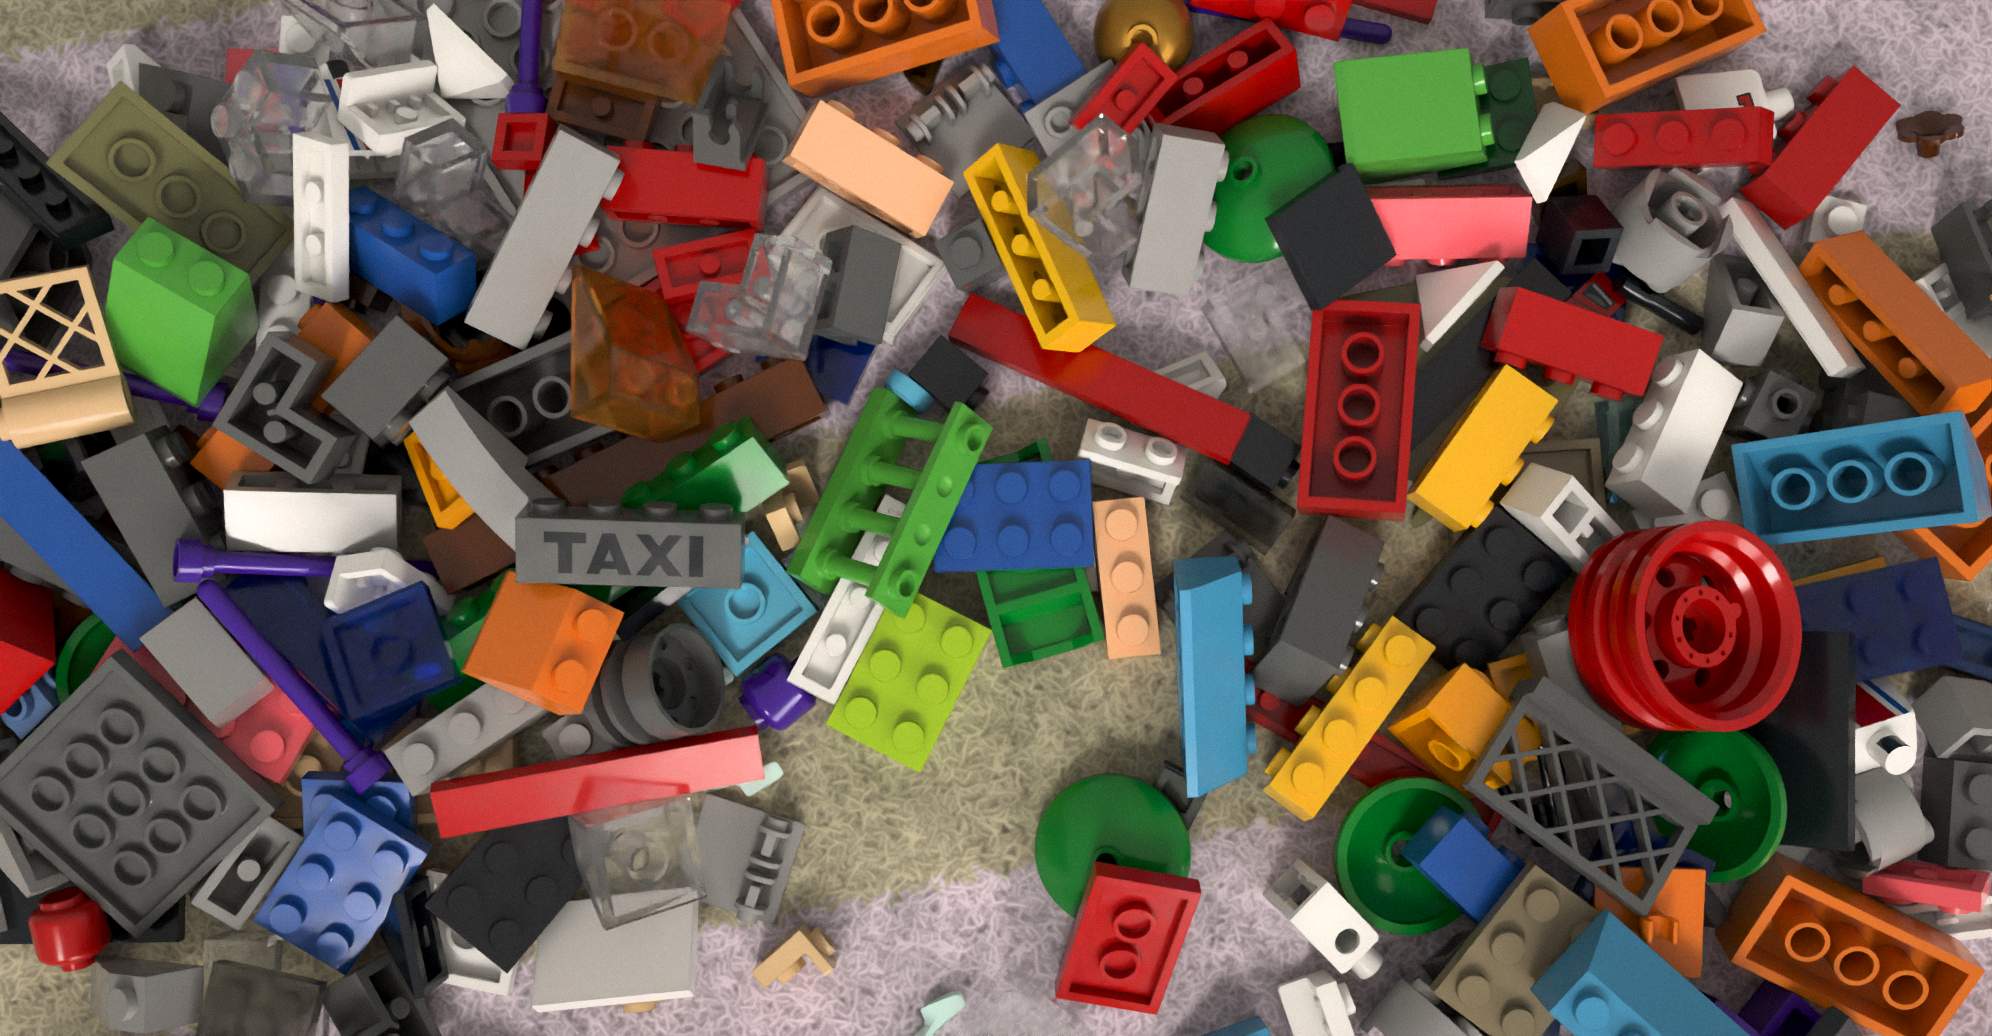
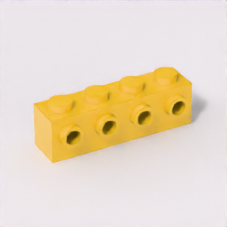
(1045, 271)
(1348, 719)

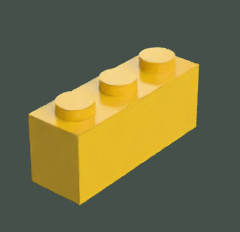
(1483, 449)

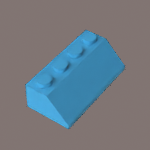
(1862, 480)
(1212, 672)
(1623, 988)

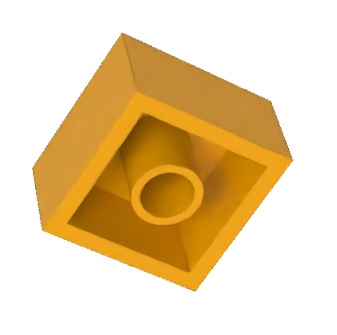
(1453, 723)

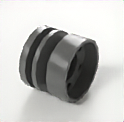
(657, 687)

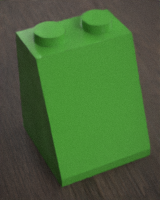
(1412, 113)
(177, 312)

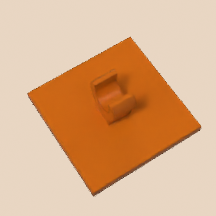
(1674, 920)

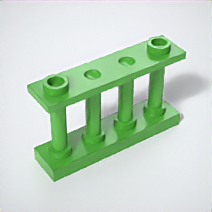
(855, 489)

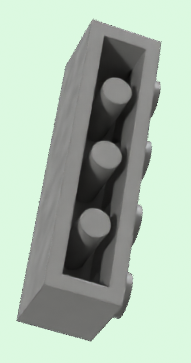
(543, 238)

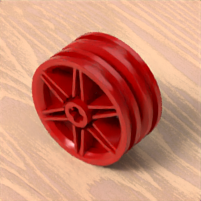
(1652, 631)

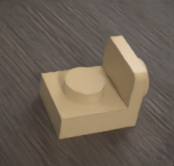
(785, 506)
(786, 958)

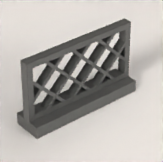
(1622, 762)

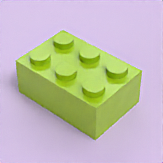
(909, 680)

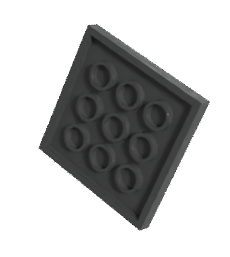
(130, 794)

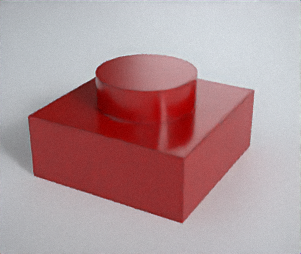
(522, 140)

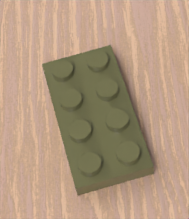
(148, 167)

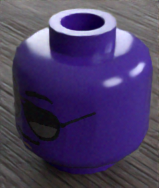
(771, 698)

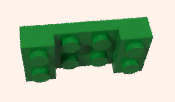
(1038, 609)

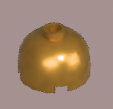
(1160, 24)

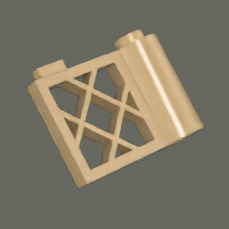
(70, 400)

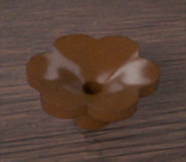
(1929, 131)

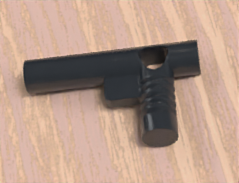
(1641, 294)

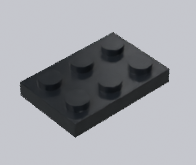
(1483, 592)
(509, 888)

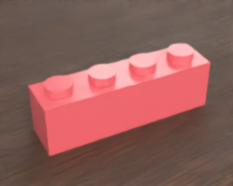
(1454, 222)

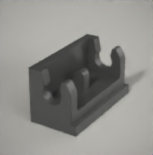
(728, 117)
(1967, 251)
(858, 286)

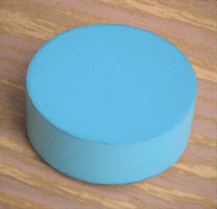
(909, 391)

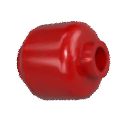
(69, 929)

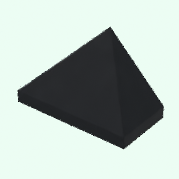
(415, 938)

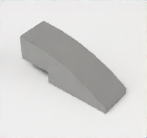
(477, 461)

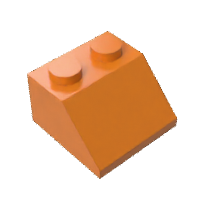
(543, 644)

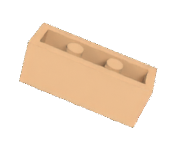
(868, 168)
(1125, 578)

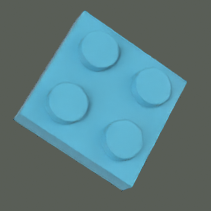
(751, 619)

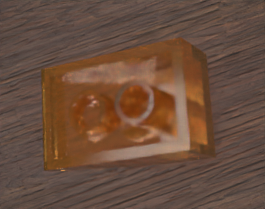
(642, 43)
(629, 360)

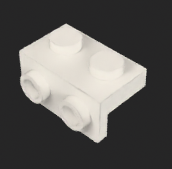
(392, 103)
(1132, 461)
(374, 574)
(1317, 1005)

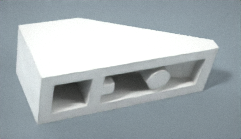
(1559, 514)

